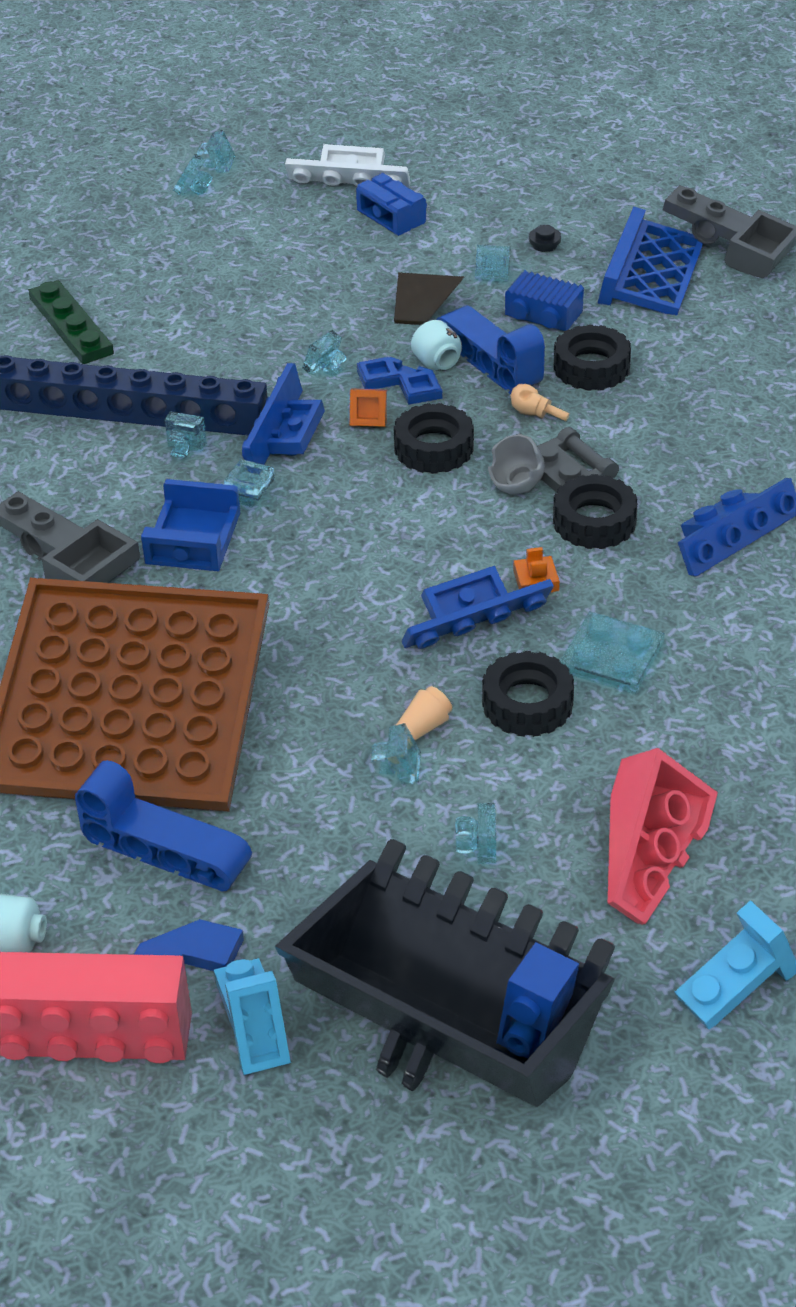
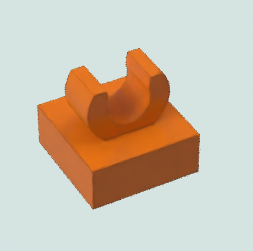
(368, 407)
(535, 569)

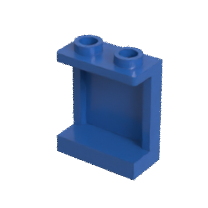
(192, 525)

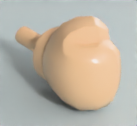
(530, 402)

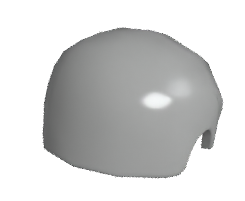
(516, 464)

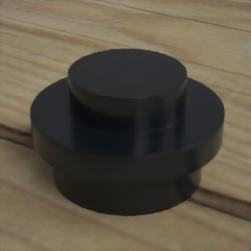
(544, 238)

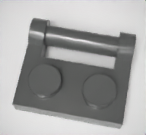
(562, 467)

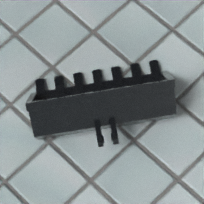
(441, 973)

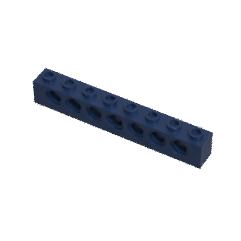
(128, 394)

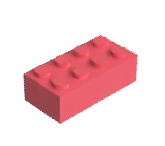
(93, 1006)

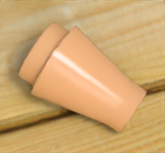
(426, 712)

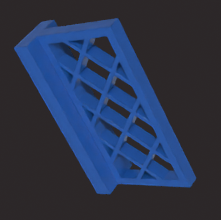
(629, 257)

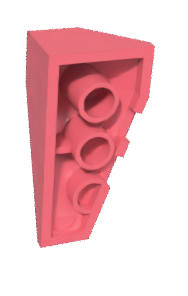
(652, 821)

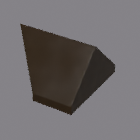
(421, 296)

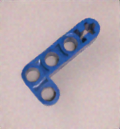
(506, 357)
(157, 835)

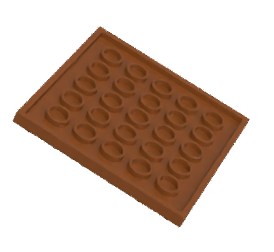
(132, 681)

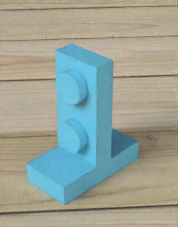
(738, 968)
(254, 1014)

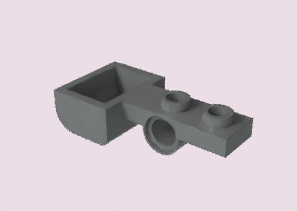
(754, 242)
(65, 548)

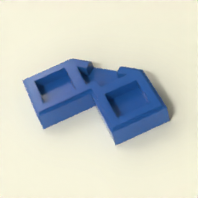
(415, 384)
(199, 942)

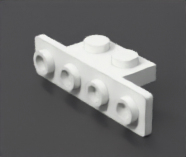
(345, 165)

